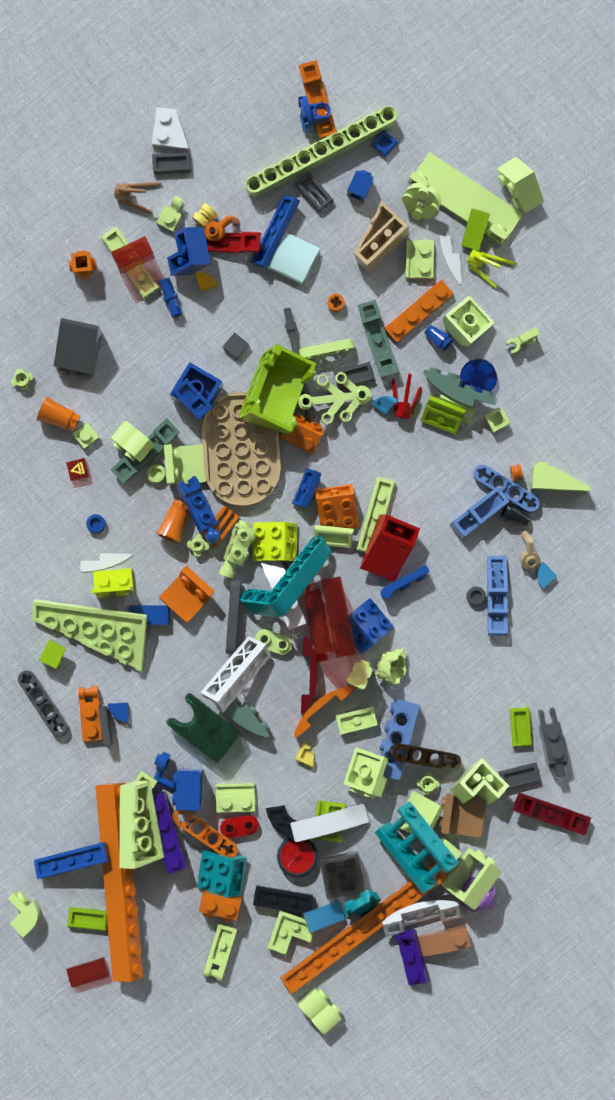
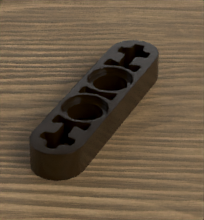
(426, 754)

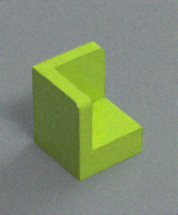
(52, 654)

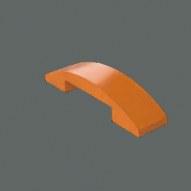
(315, 93)
(303, 724)

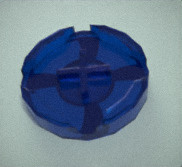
(479, 374)

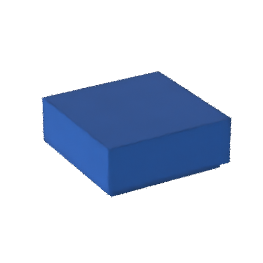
(384, 143)

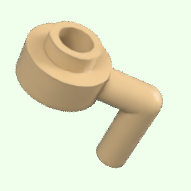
(529, 553)

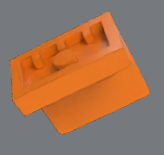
(337, 506)
(187, 594)

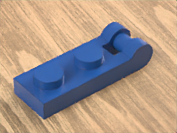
(403, 583)

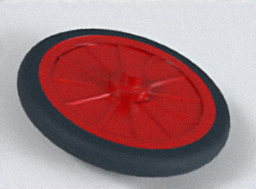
(297, 858)

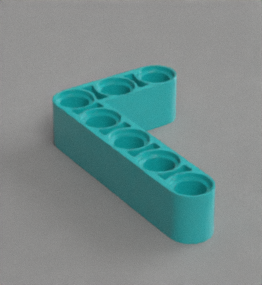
(292, 583)

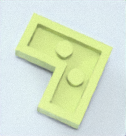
(286, 927)

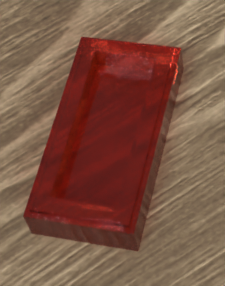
(87, 972)

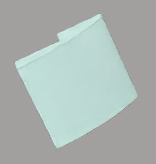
(294, 258)

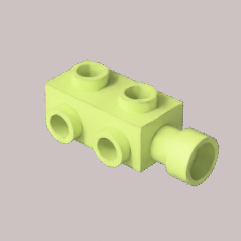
(239, 545)

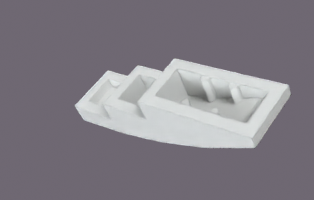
(274, 571)

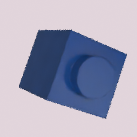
(360, 185)

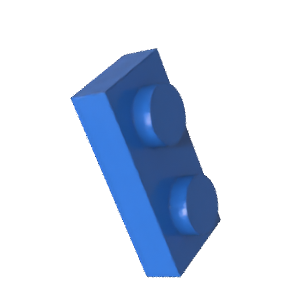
(306, 488)

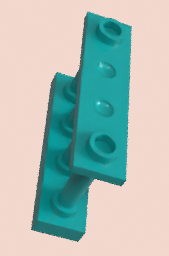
(406, 856)

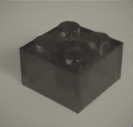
(342, 875)

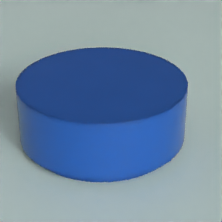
(96, 523)

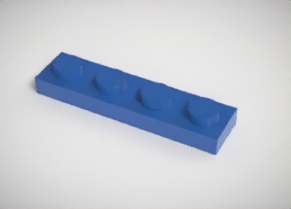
(275, 231)
(71, 860)

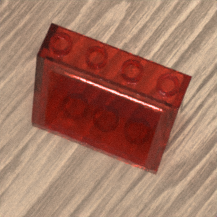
(329, 619)

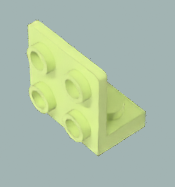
(184, 463)

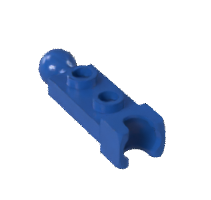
(199, 508)

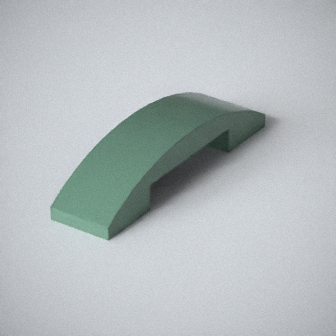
(377, 338)
(161, 436)

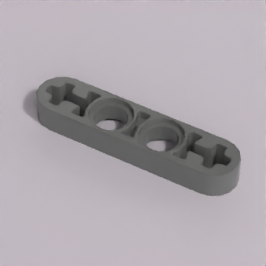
(233, 615)
(45, 701)

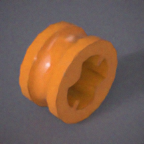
(341, 300)
(516, 472)

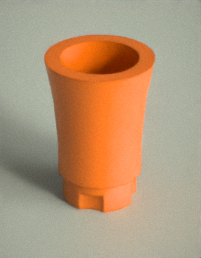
(58, 415)
(174, 522)

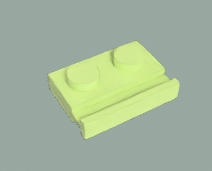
(419, 259)
(235, 797)

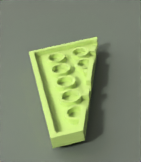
(104, 630)

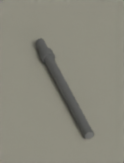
(291, 328)

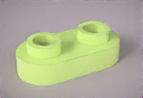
(274, 640)

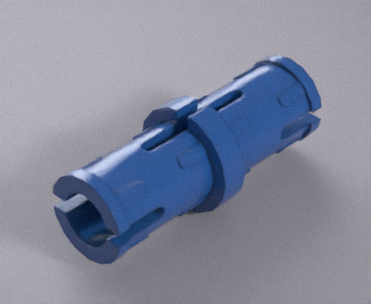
(170, 297)

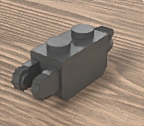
(553, 742)

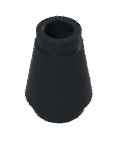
(515, 516)

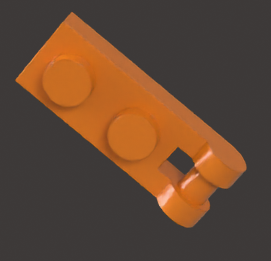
(89, 714)

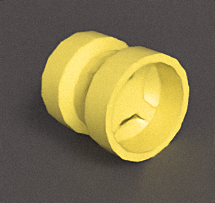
(204, 216)

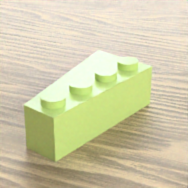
(138, 826)

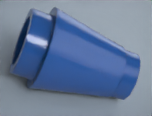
(439, 338)

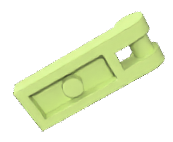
(220, 951)

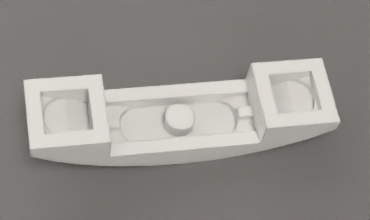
(329, 822)
(420, 912)

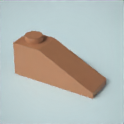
(444, 940)

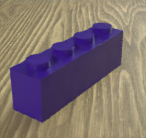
(172, 848)

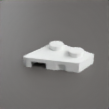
(168, 130)

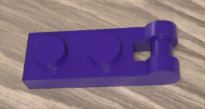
(412, 957)

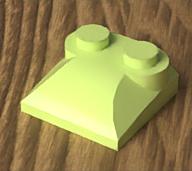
(467, 322)

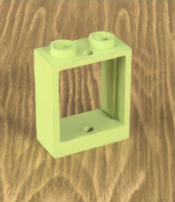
(482, 882)

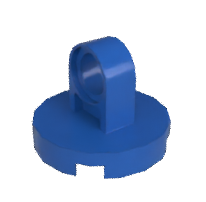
(309, 114)

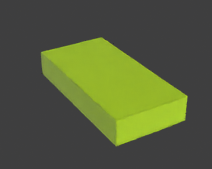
(475, 229)
(520, 727)
(87, 918)

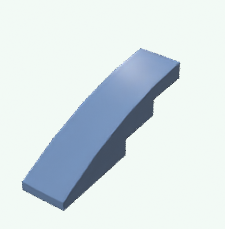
(497, 596)

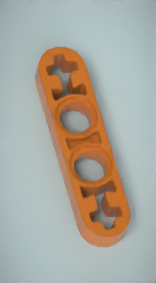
(204, 834)

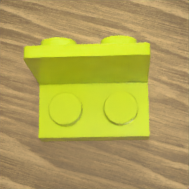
(275, 541)
(113, 581)

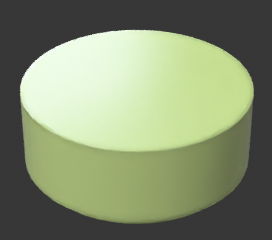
(156, 474)

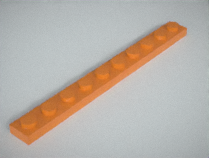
(354, 934)

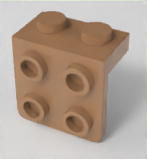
(462, 818)

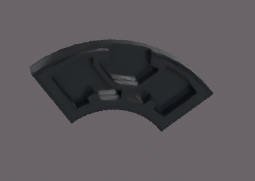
(281, 821)

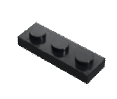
(282, 899)

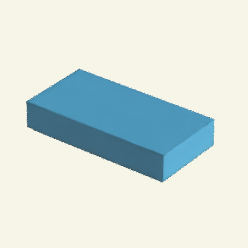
(324, 916)

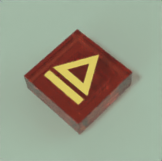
(77, 469)

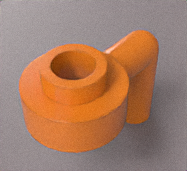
(220, 228)

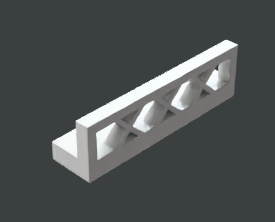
(240, 674)

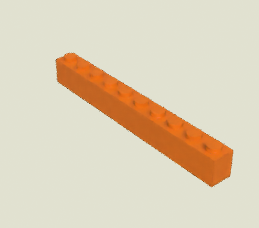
(119, 891)

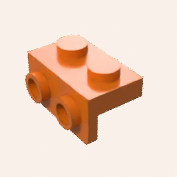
(305, 436)

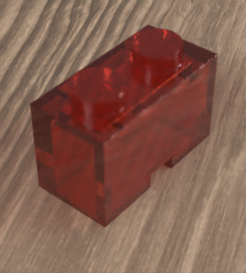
(132, 255)

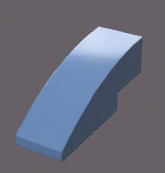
(479, 512)

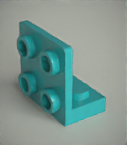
(221, 874)

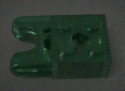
(199, 729)

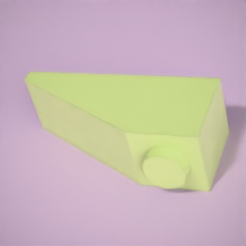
(552, 479)

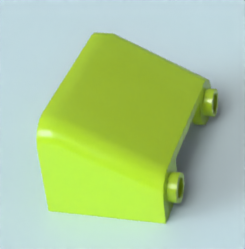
(276, 389)

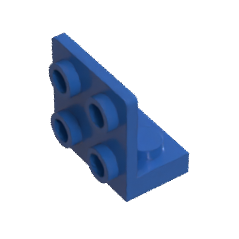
(368, 625)

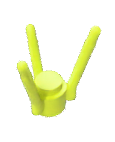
(478, 258)

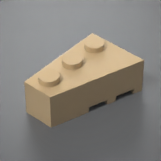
(381, 238)

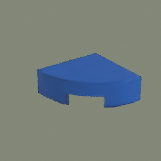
(119, 711)

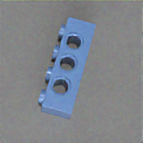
(410, 710)

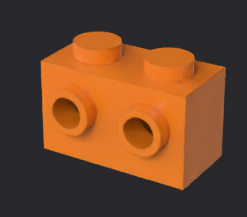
(220, 906)

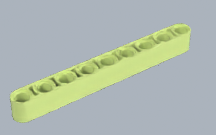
(326, 144)

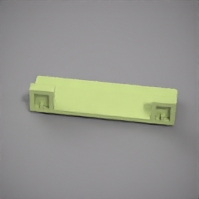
(461, 194)

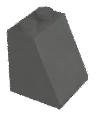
(77, 348)

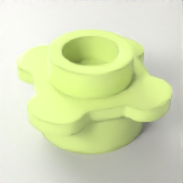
(17, 379)
(203, 545)
(427, 788)

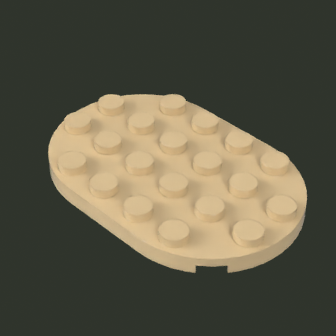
(238, 455)

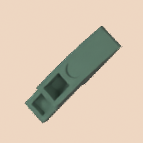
(452, 385)
(246, 717)

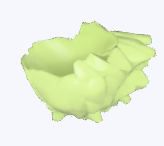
(392, 666)

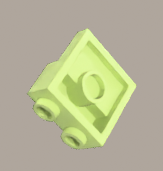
(366, 773)

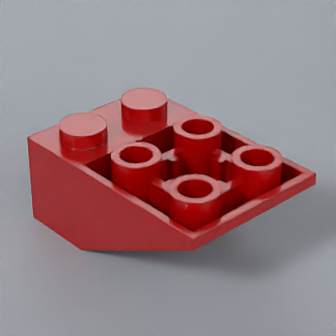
(389, 547)

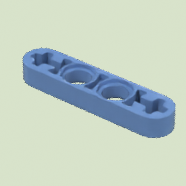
(507, 485)

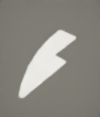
(452, 259)
(106, 560)

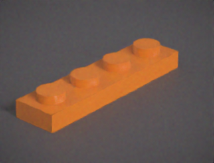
(418, 311)

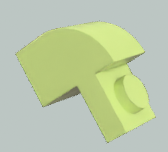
(29, 913)

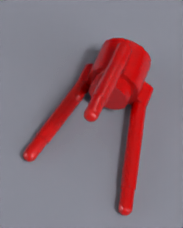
(404, 410)

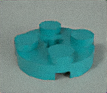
(362, 904)

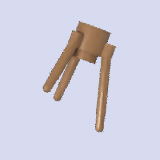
(125, 190)

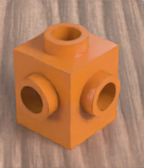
(79, 259)

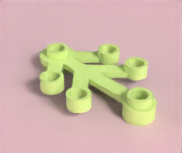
(338, 397)

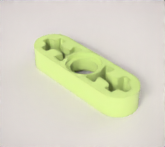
(327, 349)

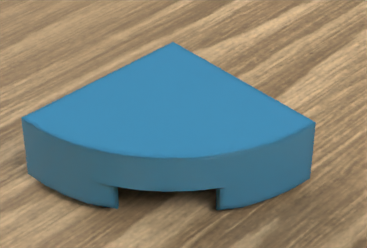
(384, 403)
(545, 575)

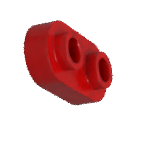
(239, 826)

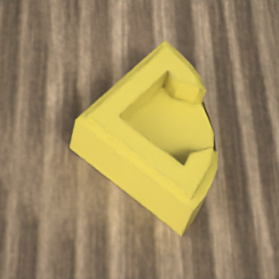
(305, 755)

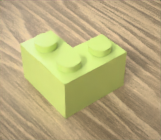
(521, 183)
(481, 780)

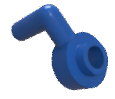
(162, 761)

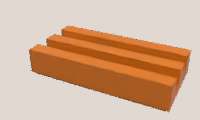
(229, 513)

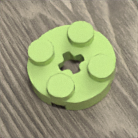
(415, 207)

